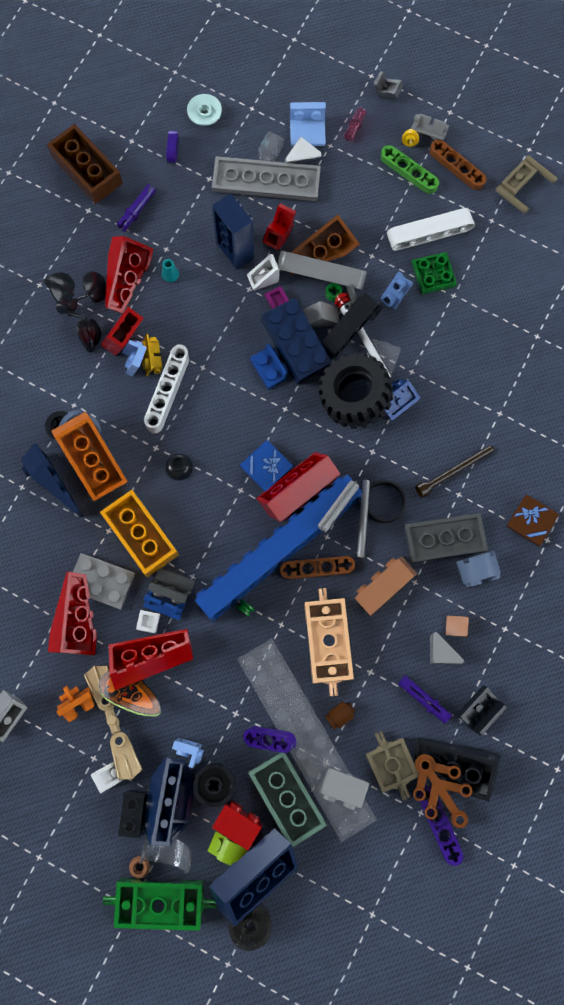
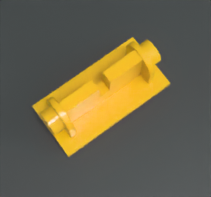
(151, 362)

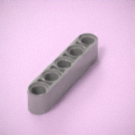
(321, 269)

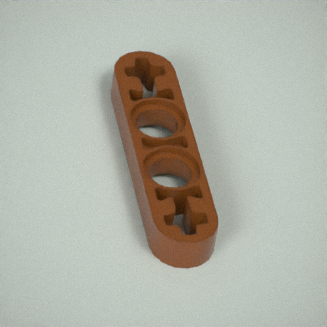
(459, 163)
(317, 570)

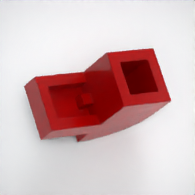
(280, 228)

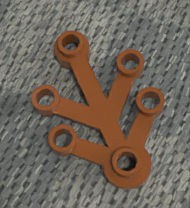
(439, 788)

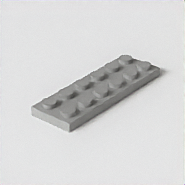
(266, 178)

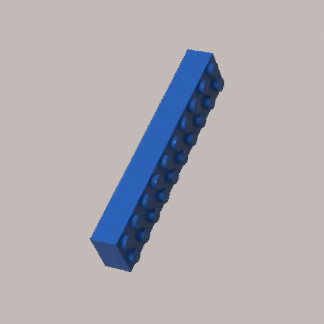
(271, 552)

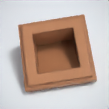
(457, 626)

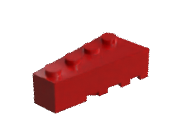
(147, 656)

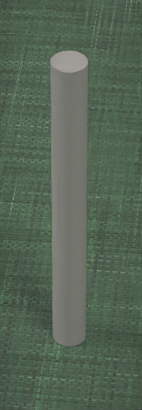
(363, 518)

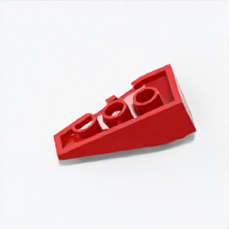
(72, 623)

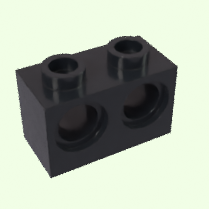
(132, 814)

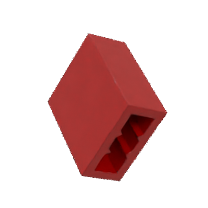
(122, 331)

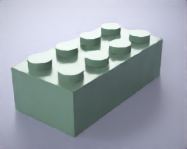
(287, 799)

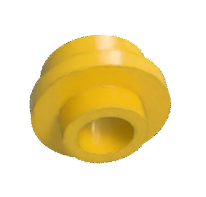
(410, 138)

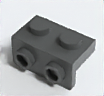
(172, 586)

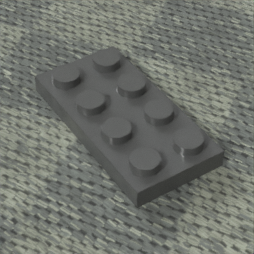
(445, 538)

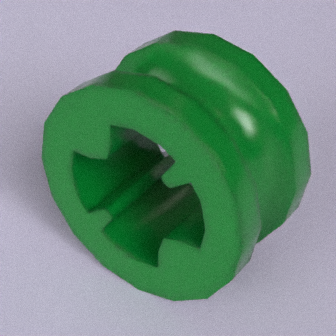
(333, 286)
(244, 608)

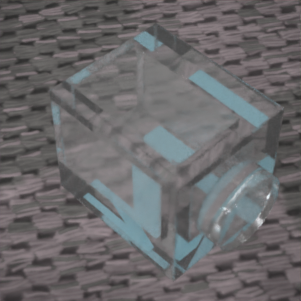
(271, 147)

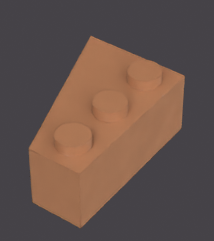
(385, 584)

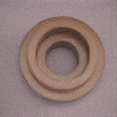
(137, 873)

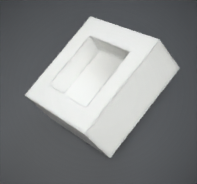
(148, 621)

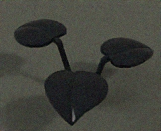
(62, 286)

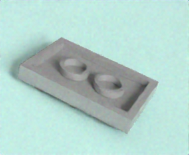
(105, 581)

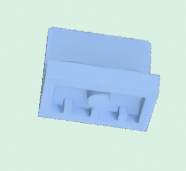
(308, 122)

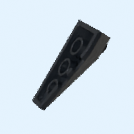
(476, 765)

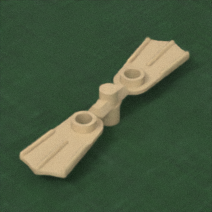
(124, 756)

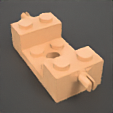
(333, 662)

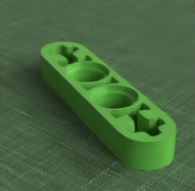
(411, 167)

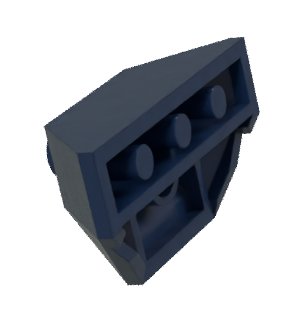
(168, 802)

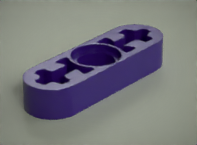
(277, 735)

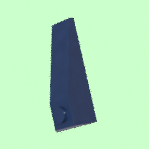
(42, 471)

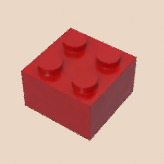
(238, 825)

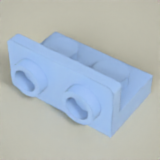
(136, 352)
(186, 747)

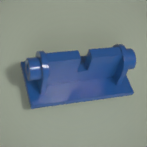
(163, 605)

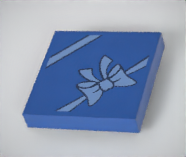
(266, 466)

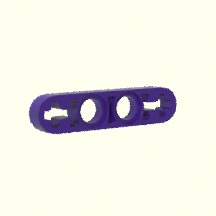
(439, 825)

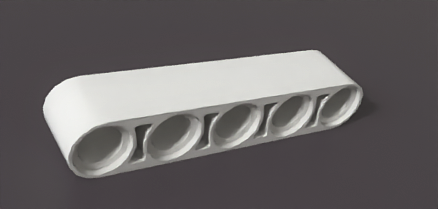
(430, 229)
(172, 381)

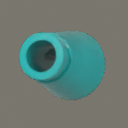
(169, 271)

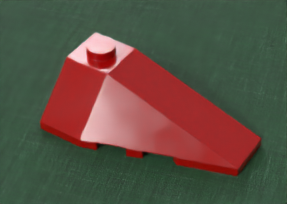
(124, 271)

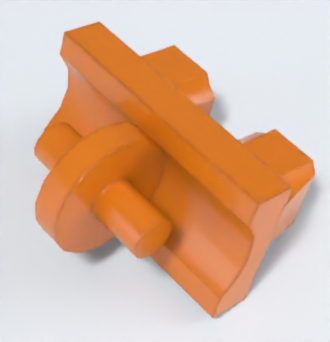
(67, 708)

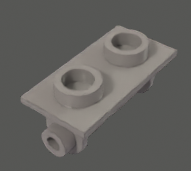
(423, 126)

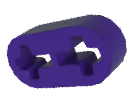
(172, 146)

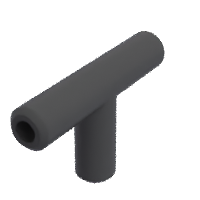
(353, 296)

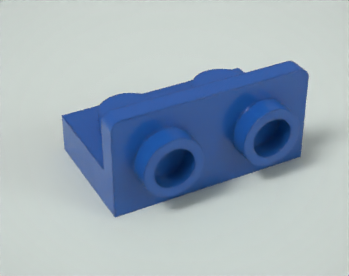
(269, 367)
(403, 398)

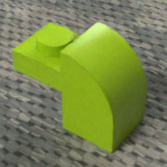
(226, 849)

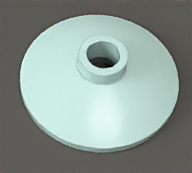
(204, 104)

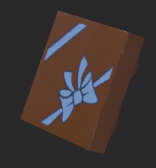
(532, 520)

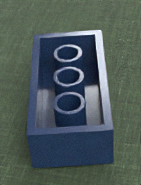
(233, 230)
(295, 340)
(254, 877)

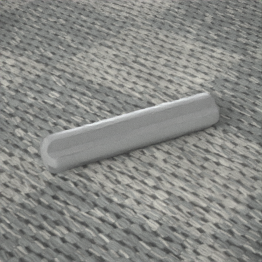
(338, 506)

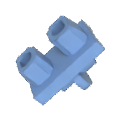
(396, 291)

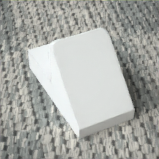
(105, 777)

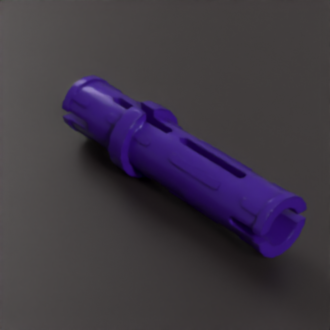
(131, 213)
(443, 715)

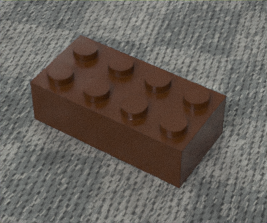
(85, 163)

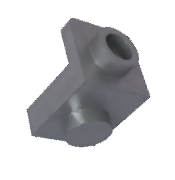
(387, 87)

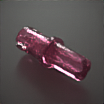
(355, 124)

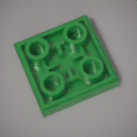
(434, 273)

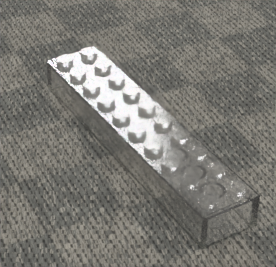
(314, 748)

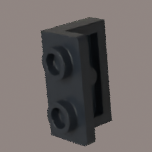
(481, 711)

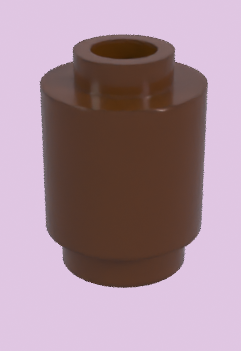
(340, 715)

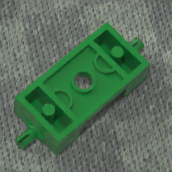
(181, 911)

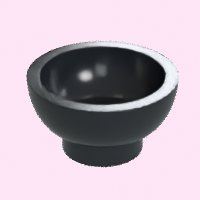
(179, 467)

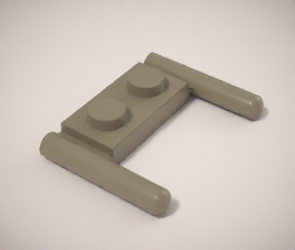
(519, 178)

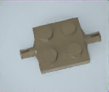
(392, 765)

